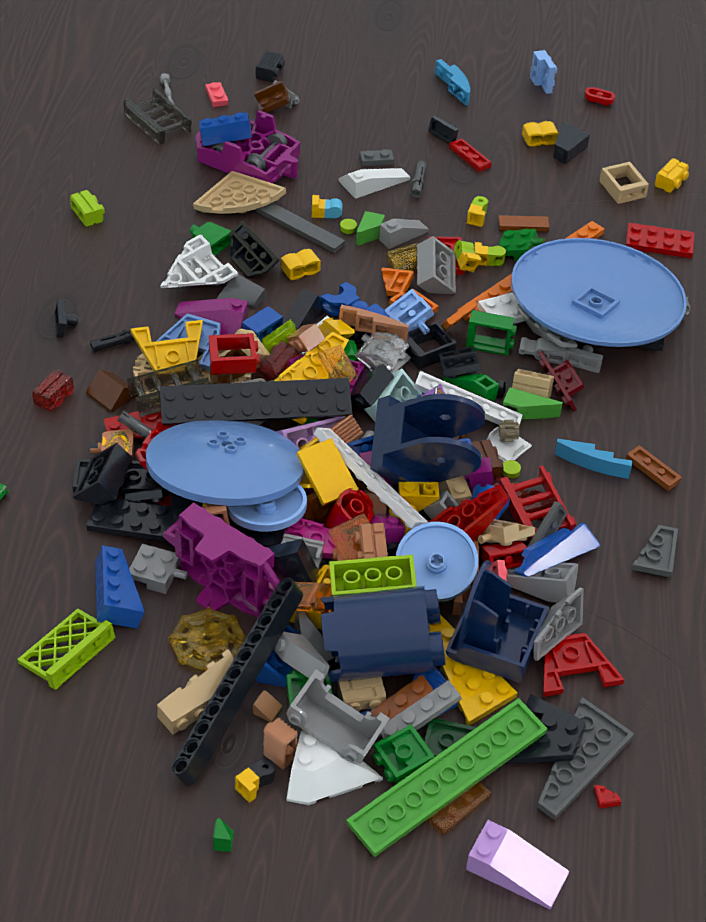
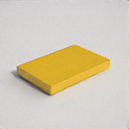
(326, 470)

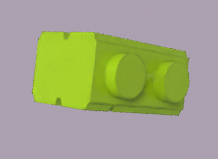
(87, 208)

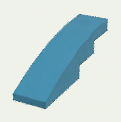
(596, 460)

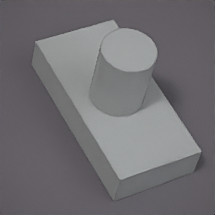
(584, 358)

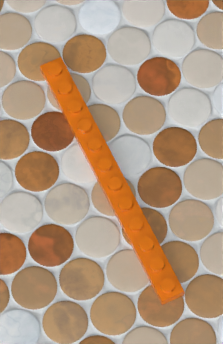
(590, 230)

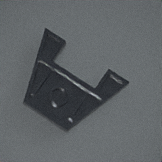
(561, 739)

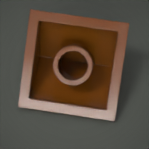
(109, 390)

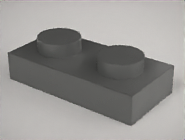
(376, 158)

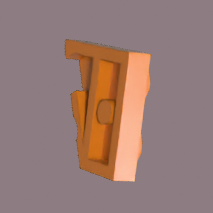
(396, 280)

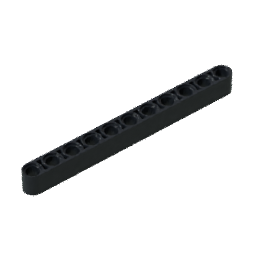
(237, 682)

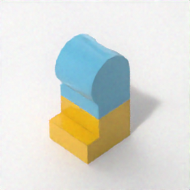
(326, 208)

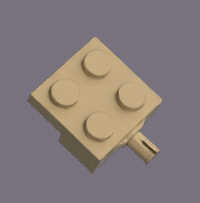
(505, 532)

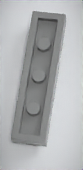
(424, 709)

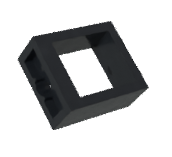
(431, 357)

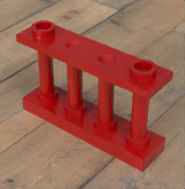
(517, 504)

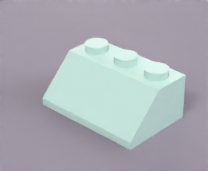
(400, 388)

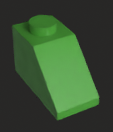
(369, 227)

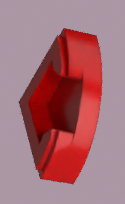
(605, 797)

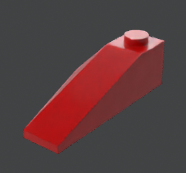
(475, 514)

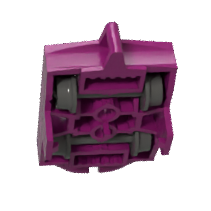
(263, 156)

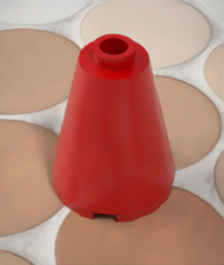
(348, 506)

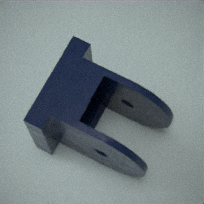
(417, 438)

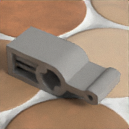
(551, 351)

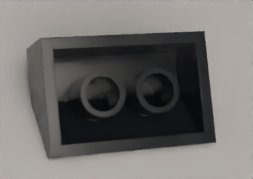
(104, 476)

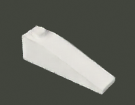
(372, 180)

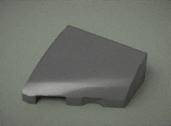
(245, 290)

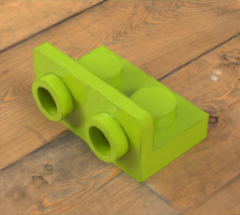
(278, 335)

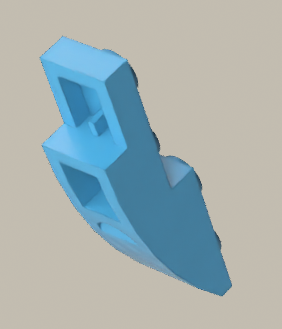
(456, 80)

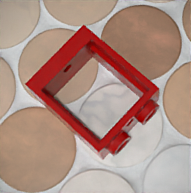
(233, 365)

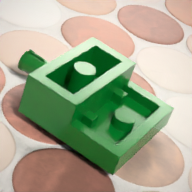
(519, 242)

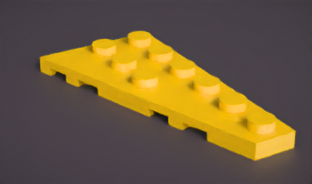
(309, 366)

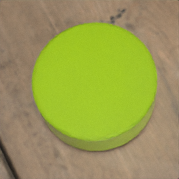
(348, 226)
(511, 469)

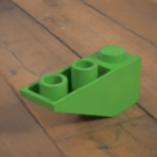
(531, 405)

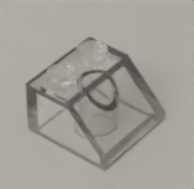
(382, 348)

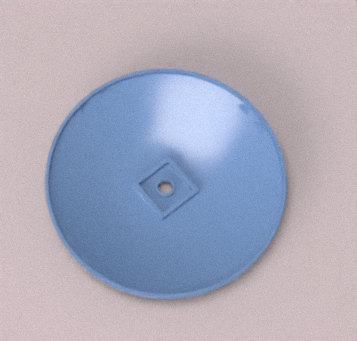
(598, 292)

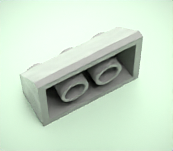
(435, 267)

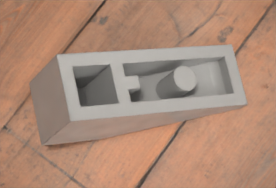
(399, 231)
(300, 654)

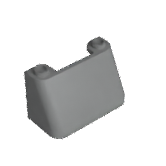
(334, 720)

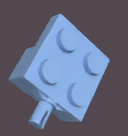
(543, 71)
(411, 311)

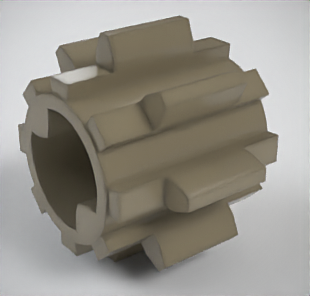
(508, 430)

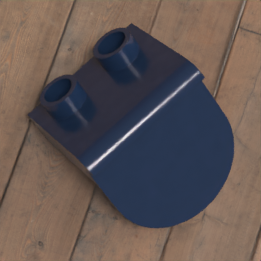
(496, 628)

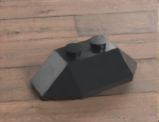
(250, 251)

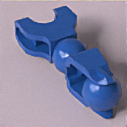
(348, 297)

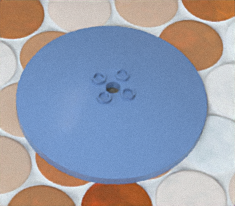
(224, 462)

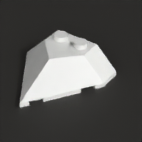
(198, 266)
(324, 772)

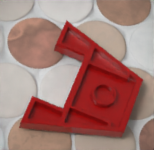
(575, 656)

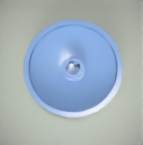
(272, 514)
(442, 558)

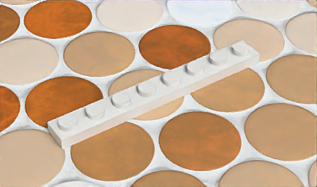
(374, 482)

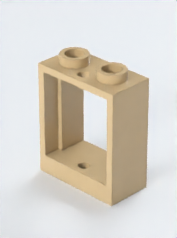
(620, 194)

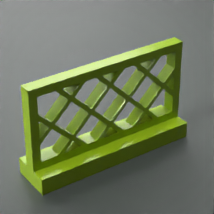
(77, 654)

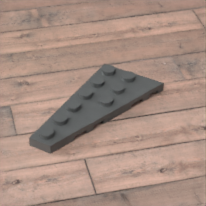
(598, 747)

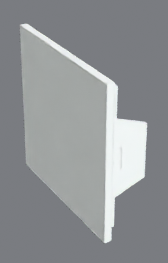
(508, 450)

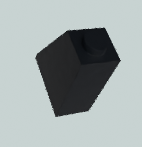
(570, 143)
(305, 309)
(370, 385)

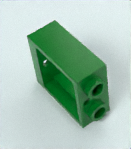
(486, 343)

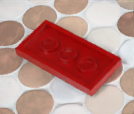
(660, 240)

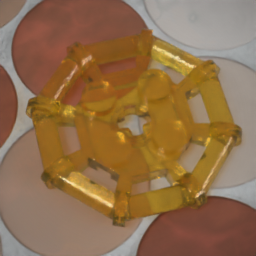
(206, 627)

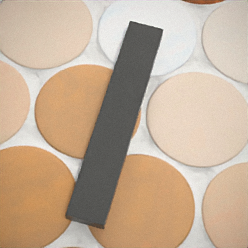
(302, 227)

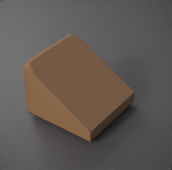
(266, 707)

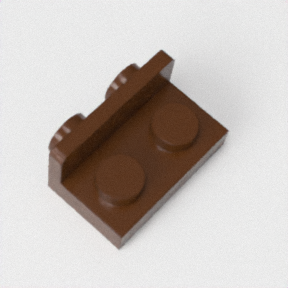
(272, 97)

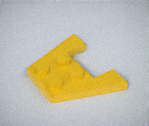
(169, 352)

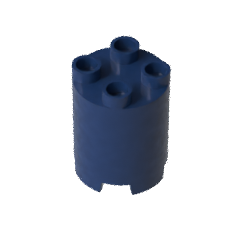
(383, 633)

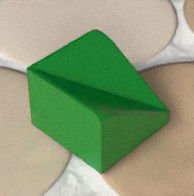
(222, 836)

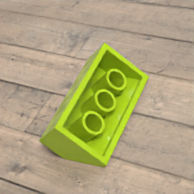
(372, 574)

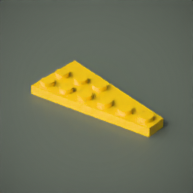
(479, 689)

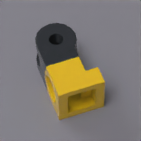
(255, 777)

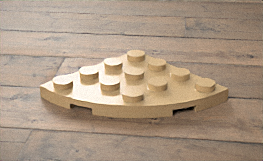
(238, 195)

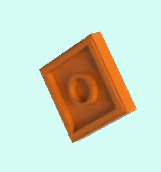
(459, 315)

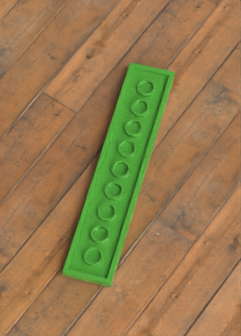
(446, 777)

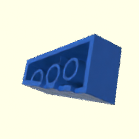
(115, 590)

